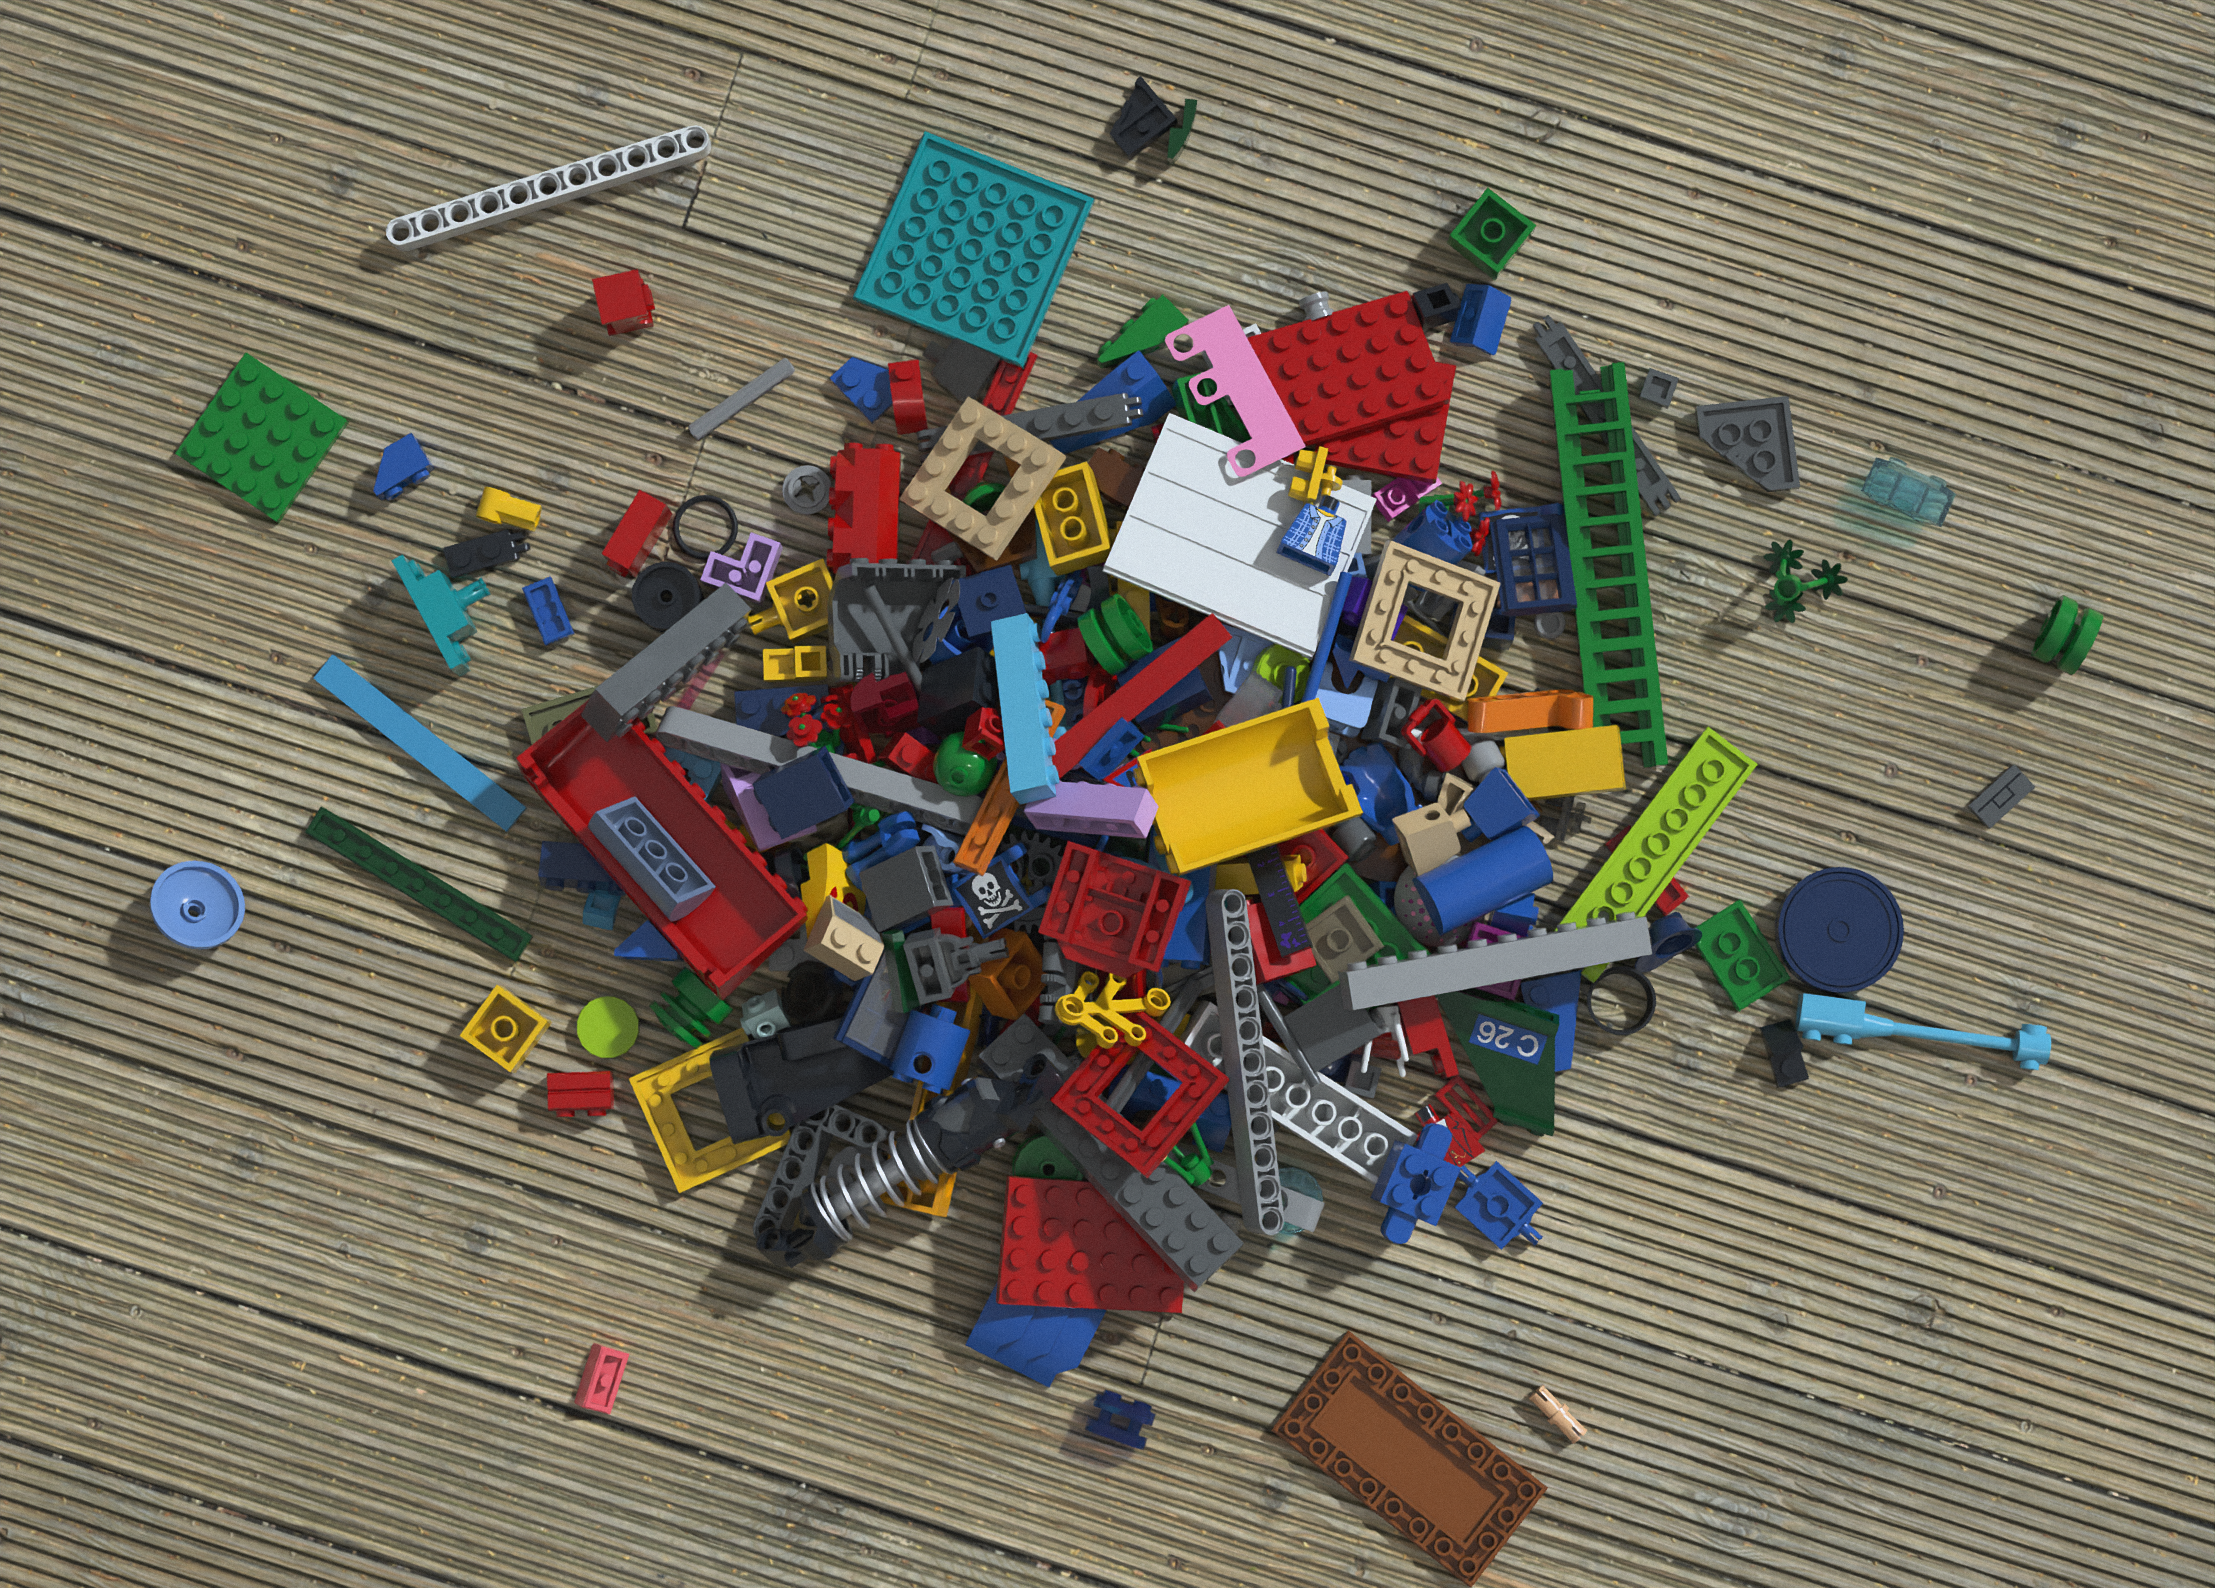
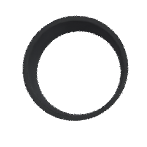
(1650, 993)

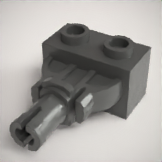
(946, 961)

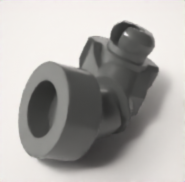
(1412, 765)

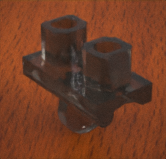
(1559, 825)

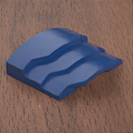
(1034, 1338)

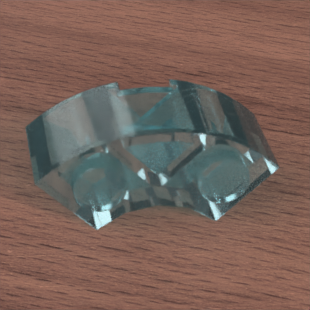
(1908, 491)

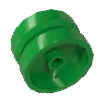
(1115, 634)
(2067, 635)
(1035, 1153)

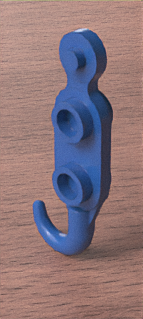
(1061, 602)

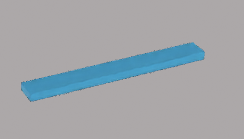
(420, 743)

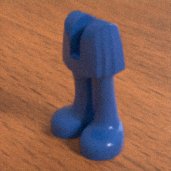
(895, 835)

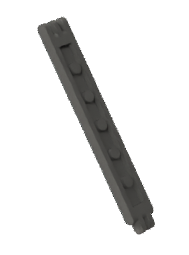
(1566, 355)
(1058, 421)

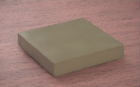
(1341, 938)

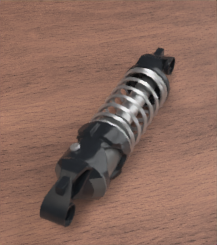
(940, 1139)

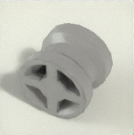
(1316, 306)

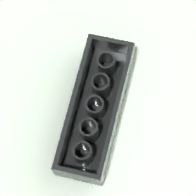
(666, 663)

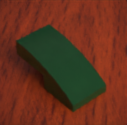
(1179, 137)

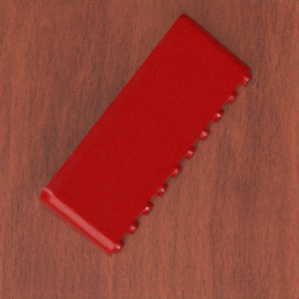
(749, 907)

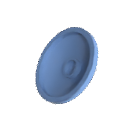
(202, 889)

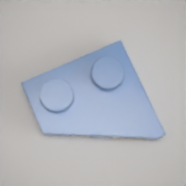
(1238, 657)

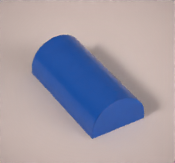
(1484, 879)

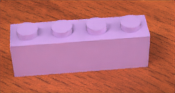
(1095, 810)

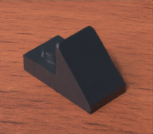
(1784, 1053)

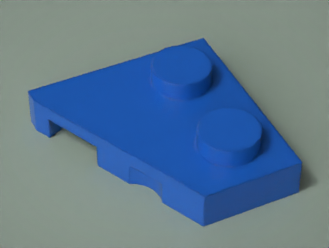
(865, 387)

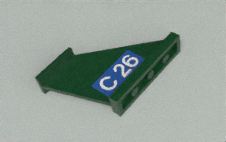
(1510, 1052)

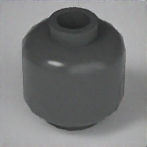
(1355, 839)

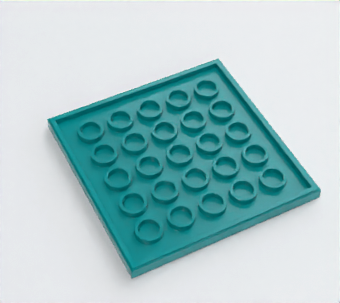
(973, 249)

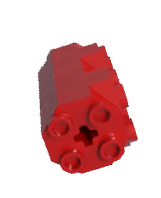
(864, 504)

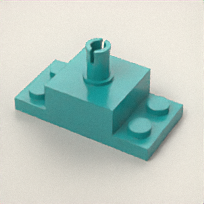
(443, 609)

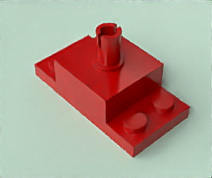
(1425, 1031)

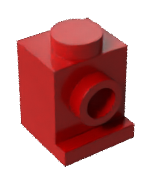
(984, 725)

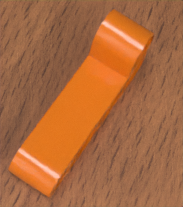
(1530, 710)

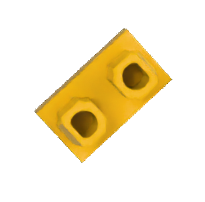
(1314, 464)

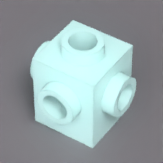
(764, 1015)

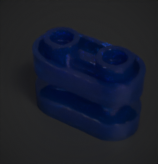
(1111, 1403)

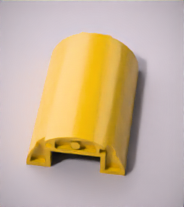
(1245, 788)

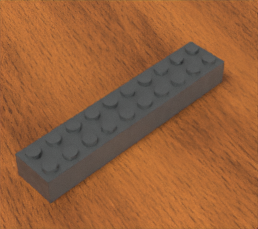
(1157, 1208)

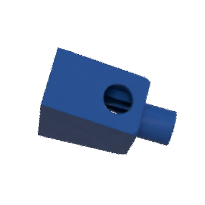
(1497, 807)

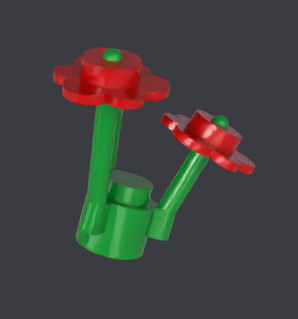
(808, 731)

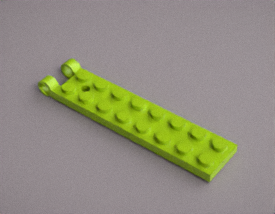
(1664, 834)

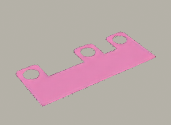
(1247, 384)

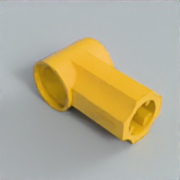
(501, 508)

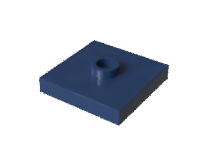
(988, 598)

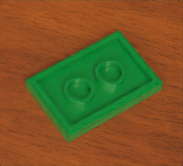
(1739, 956)

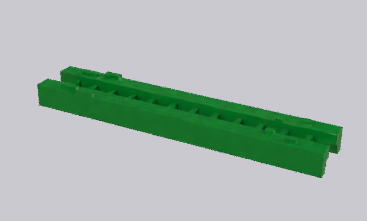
(1630, 549)

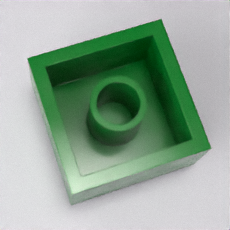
(1491, 234)

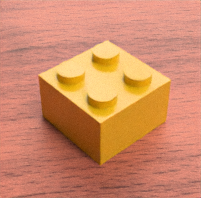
(505, 1029)

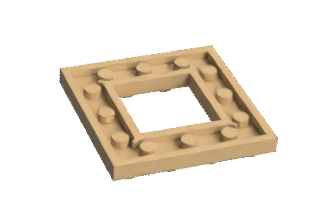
(990, 532)
(1373, 640)

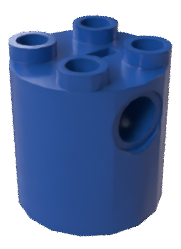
(1437, 534)
(932, 1037)

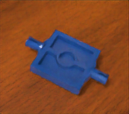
(1498, 1205)

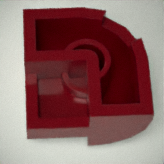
(885, 705)

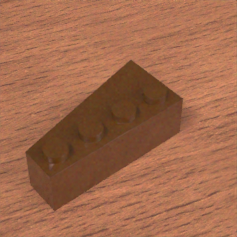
(1114, 477)

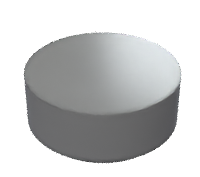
(1549, 625)

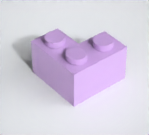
(749, 574)

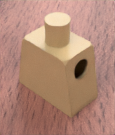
(1429, 836)

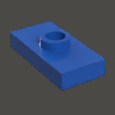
(548, 611)

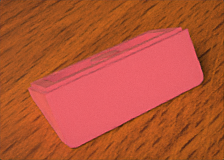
(601, 1378)

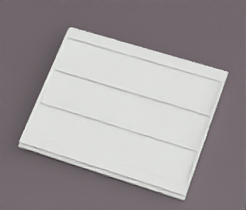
(1215, 538)

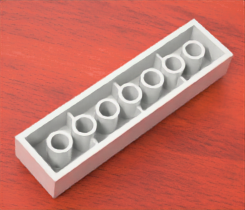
(1320, 1115)

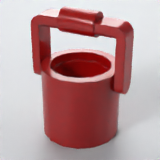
(1440, 740)

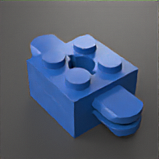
(1415, 1183)

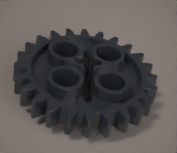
(1035, 849)

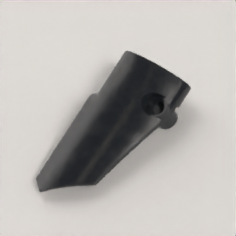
(788, 1075)

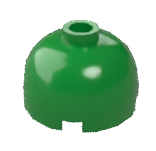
(962, 770)

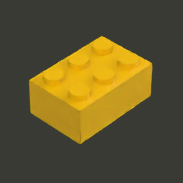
(1073, 520)

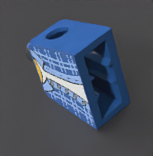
(1315, 536)

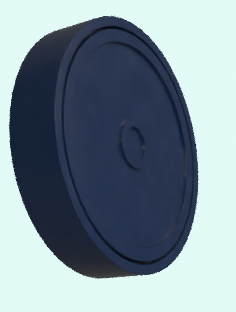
(1839, 930)

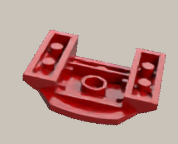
(1112, 911)

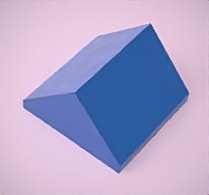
(647, 944)

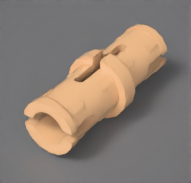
(1557, 1414)

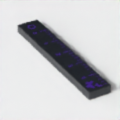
(1279, 901)

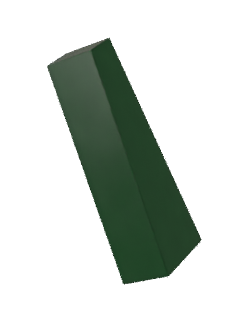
(900, 977)

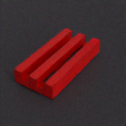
(1484, 1128)

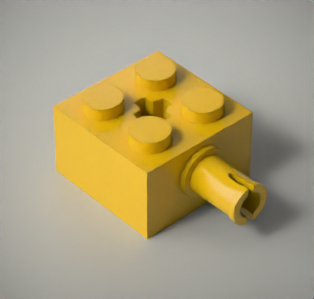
(788, 594)

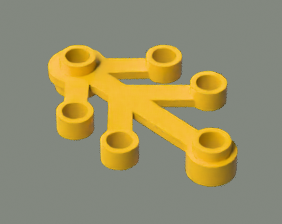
(1080, 1012)

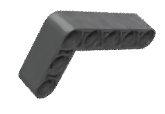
(811, 1160)

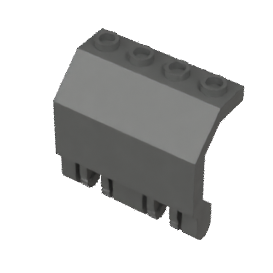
(854, 625)
(1060, 981)

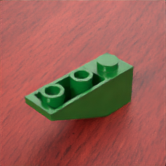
(1144, 334)

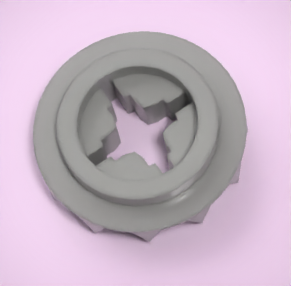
(811, 476)

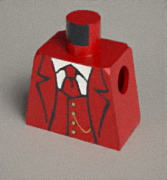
(1463, 1144)

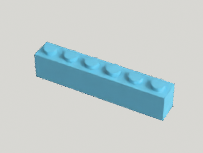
(1024, 709)

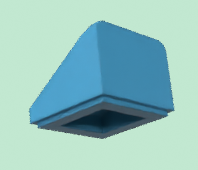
(601, 909)

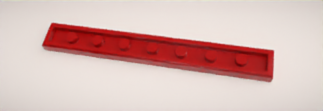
(1001, 399)
(1140, 691)

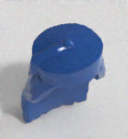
(1382, 787)

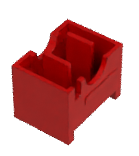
(624, 302)

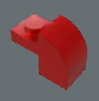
(907, 397)

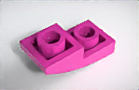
(1401, 495)

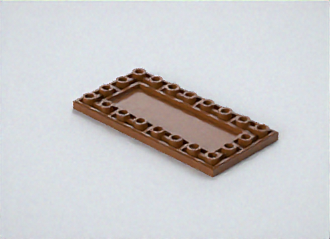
(1409, 1459)

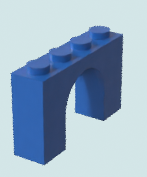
(1157, 1089)

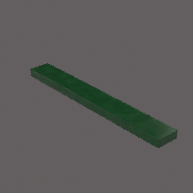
(419, 884)

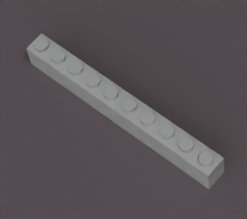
(1494, 962)

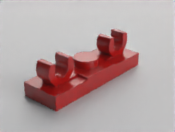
(855, 740)

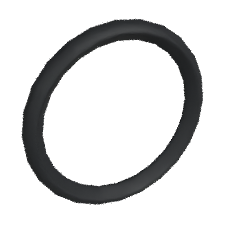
(686, 505)

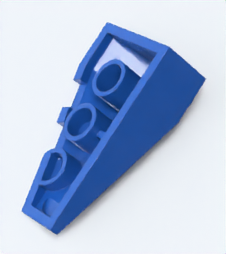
(1137, 380)

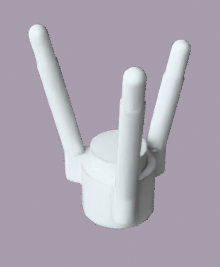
(1392, 1024)

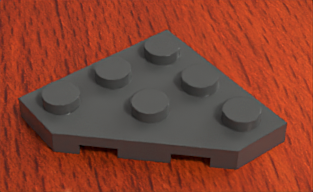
(1754, 439)

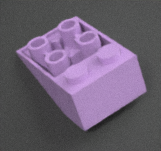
(753, 815)

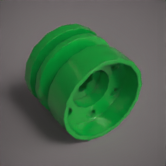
(690, 1008)

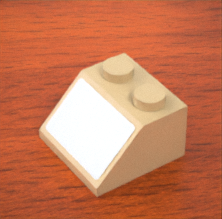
(845, 940)

